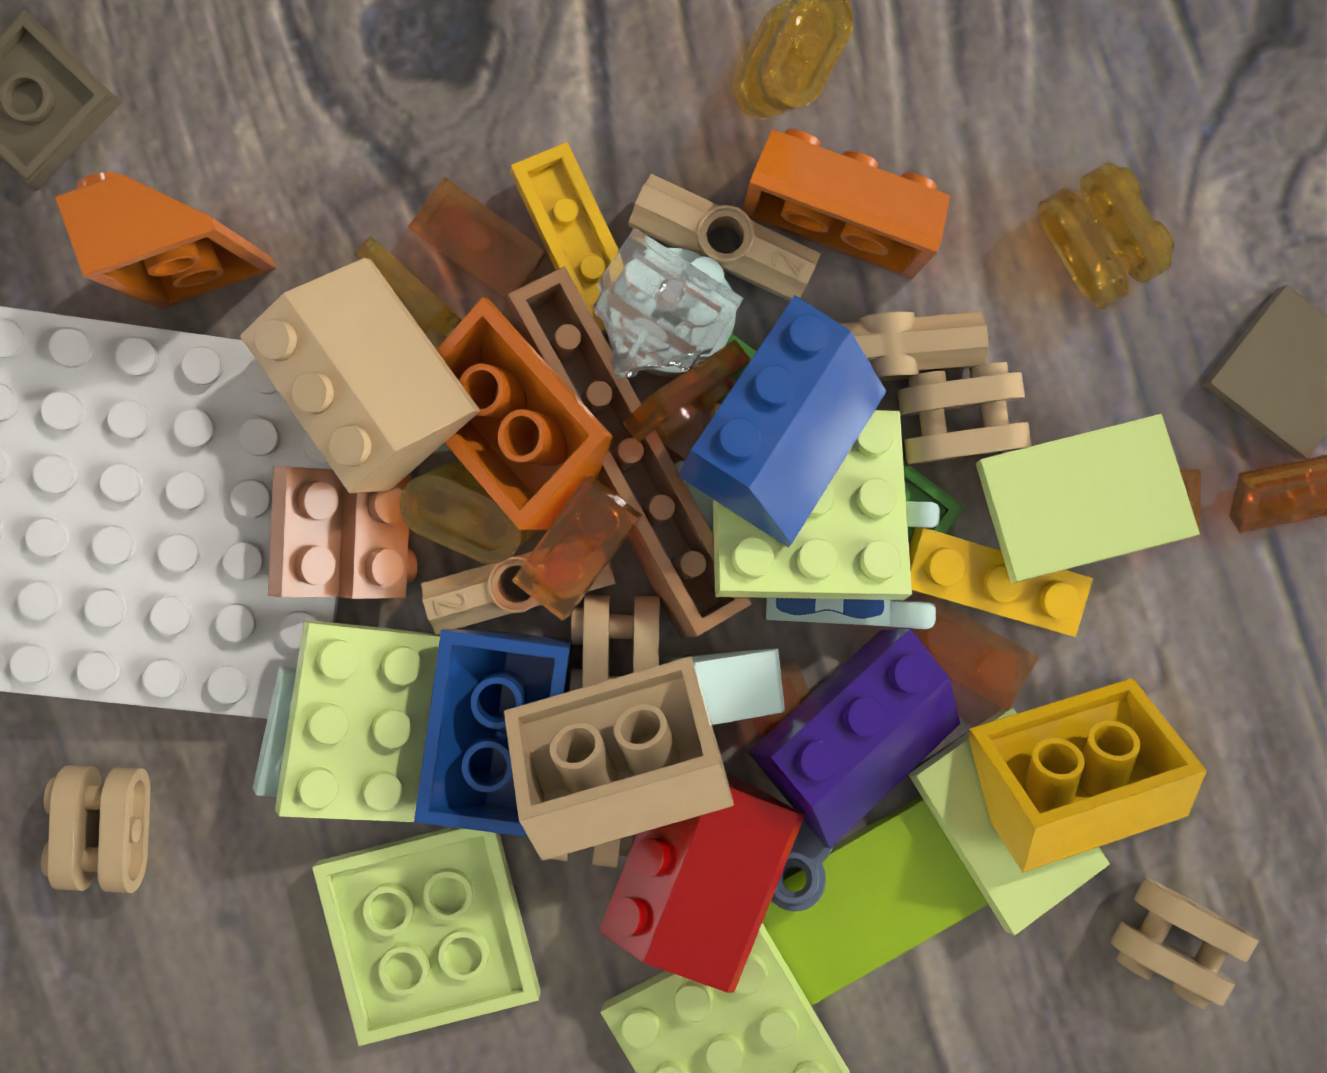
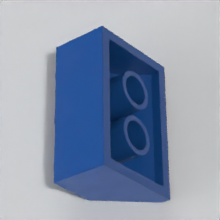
(786, 423)
(466, 748)

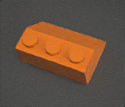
(847, 203)
(152, 242)
(531, 431)

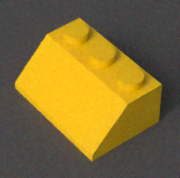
(1083, 773)

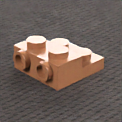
(336, 539)

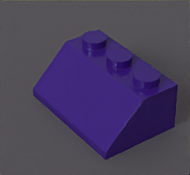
(859, 733)

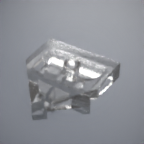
(660, 308)

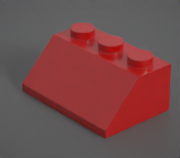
(703, 887)

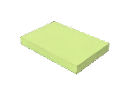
(1086, 498)
(957, 802)

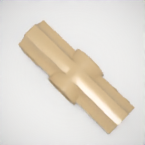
(687, 219)
(906, 344)
(481, 595)

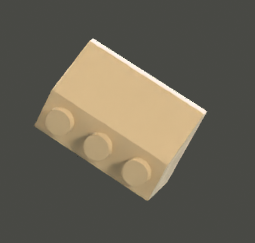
(359, 376)
(615, 759)

